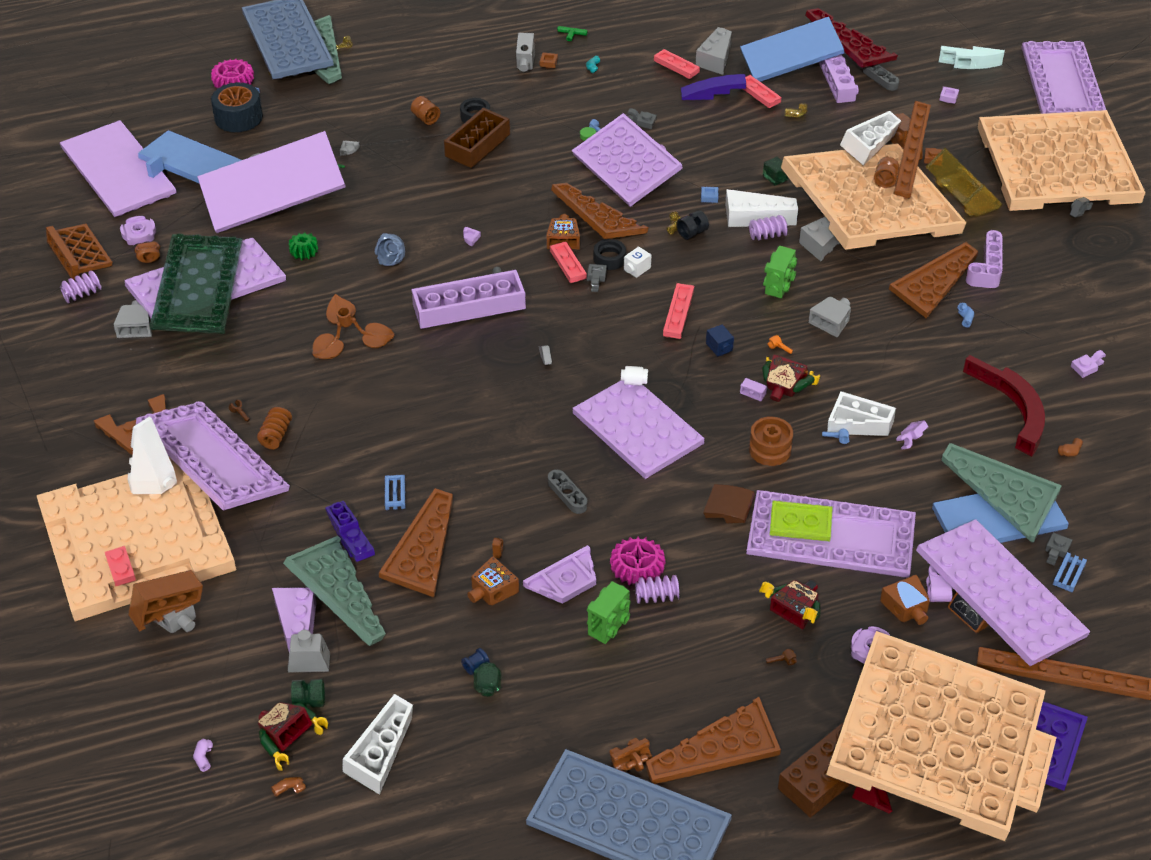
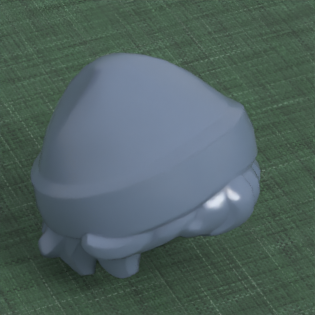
(390, 249)

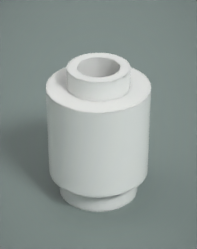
(634, 375)

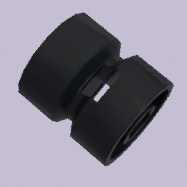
(692, 224)

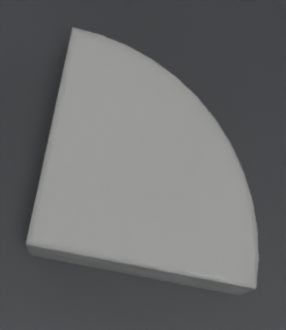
(349, 147)
(545, 354)

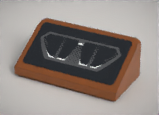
(967, 613)

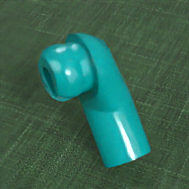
(591, 64)

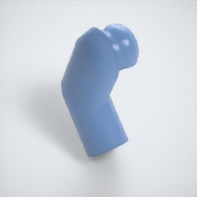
(967, 314)

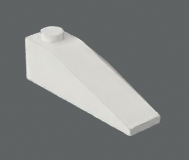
(150, 463)

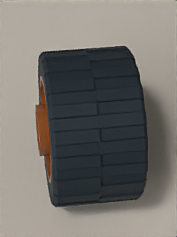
(236, 107)

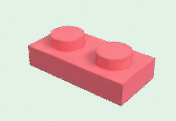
(120, 566)

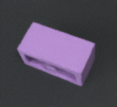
(753, 389)

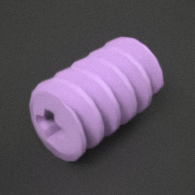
(768, 226)
(79, 286)
(657, 588)

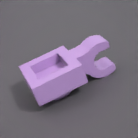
(1085, 365)
(911, 432)

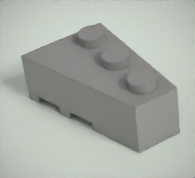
(715, 51)
(818, 238)

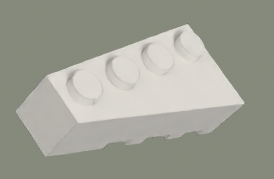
(870, 136)
(746, 206)
(377, 747)

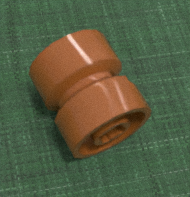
(425, 110)
(886, 172)

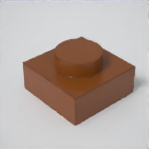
(548, 60)
(930, 154)

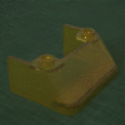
(962, 184)

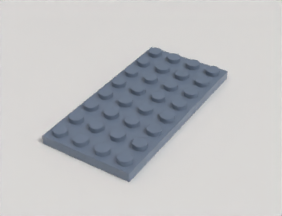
(287, 37)
(624, 814)

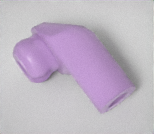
(200, 754)

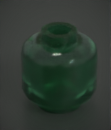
(487, 679)

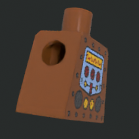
(563, 230)
(493, 583)

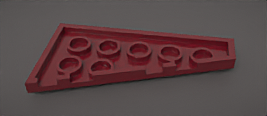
(855, 44)

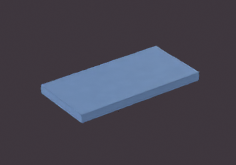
(792, 49)
(186, 156)
(965, 509)

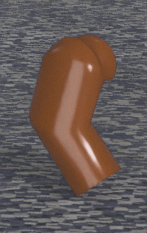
(1070, 450)
(287, 783)

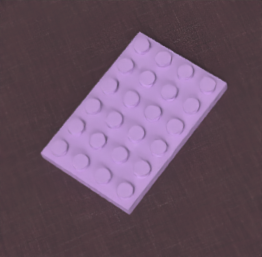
(627, 159)
(638, 427)

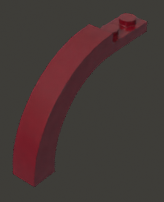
(1020, 393)

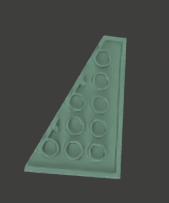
(325, 29)
(1012, 492)
(333, 579)

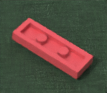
(676, 63)
(761, 92)
(568, 262)

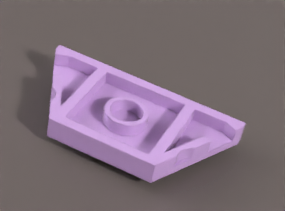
(564, 578)

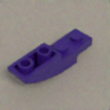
(348, 530)

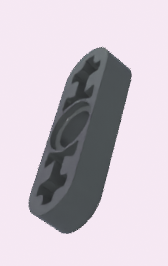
(888, 80)
(568, 499)

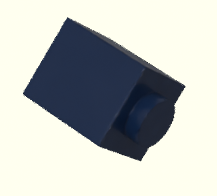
(719, 340)

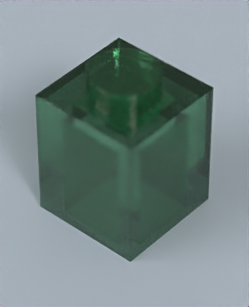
(773, 172)

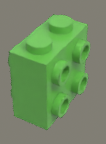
(780, 271)
(608, 612)

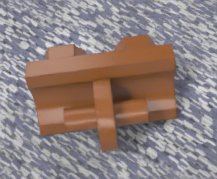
(631, 756)

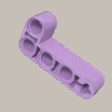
(988, 273)

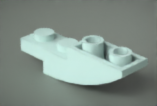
(971, 59)

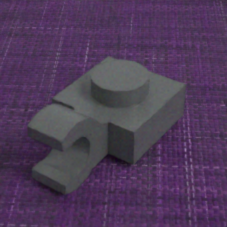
(643, 119)
(1079, 206)
(596, 274)
(1057, 546)

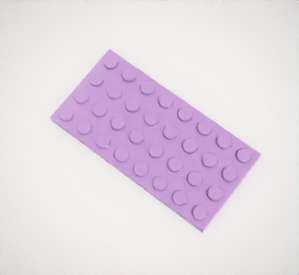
(254, 273)
(1003, 592)

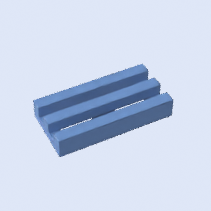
(394, 503)
(1074, 561)

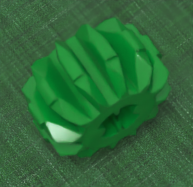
(303, 246)

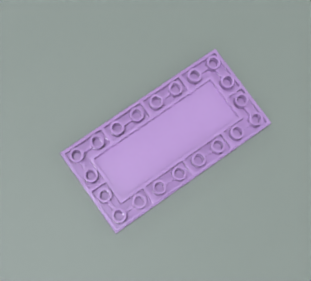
(1062, 77)
(114, 171)
(270, 182)
(215, 456)
(860, 539)

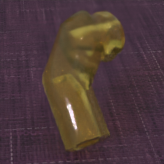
(796, 112)
(672, 227)

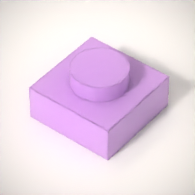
(949, 95)

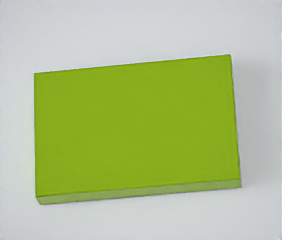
(801, 521)

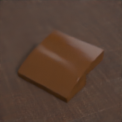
(729, 503)

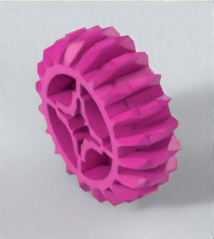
(232, 72)
(625, 557)

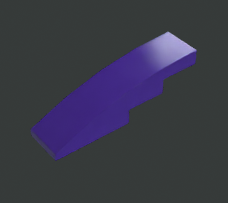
(718, 85)

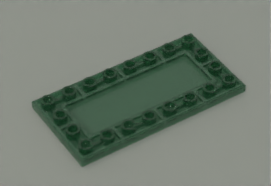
(197, 284)

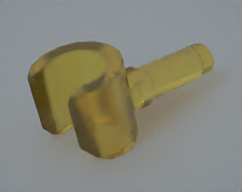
(346, 43)

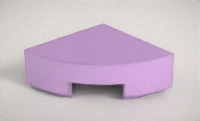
(471, 236)

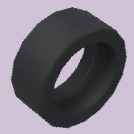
(470, 105)
(609, 245)

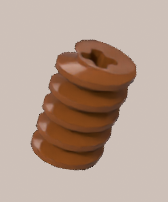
(274, 427)

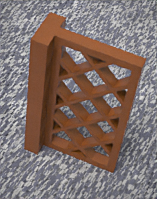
(66, 253)

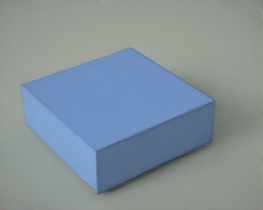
(154, 166)
(709, 194)

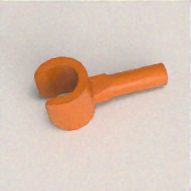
(776, 341)

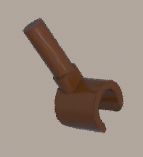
(232, 408)
(788, 655)

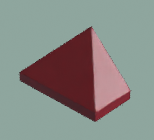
(875, 798)

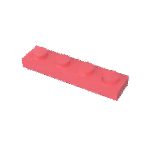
(678, 311)

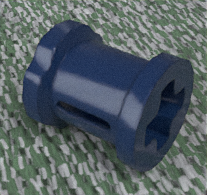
(474, 661)

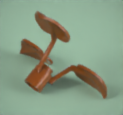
(342, 313)

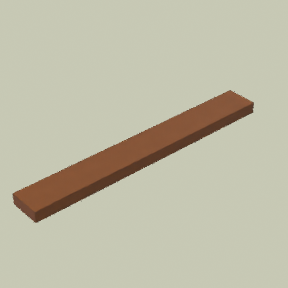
(912, 150)
(1065, 673)

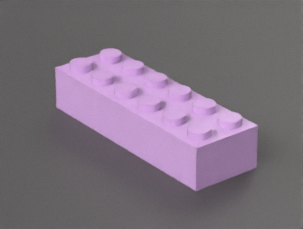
(468, 299)

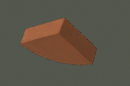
(497, 547)

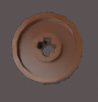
(771, 441)

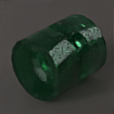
(308, 693)

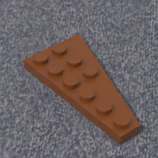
(600, 217)
(931, 282)
(419, 552)
(723, 744)

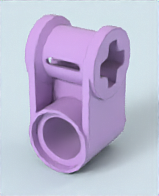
(938, 587)

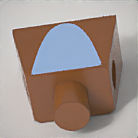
(906, 600)

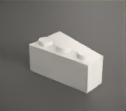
(861, 416)

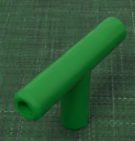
(571, 31)

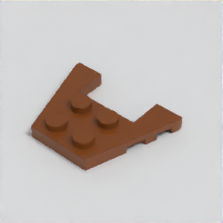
(123, 433)

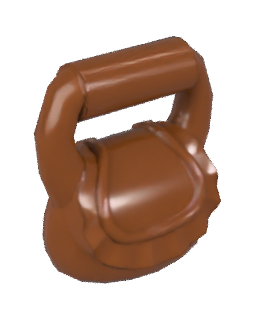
(147, 252)

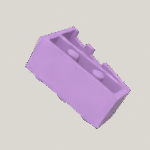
(295, 610)

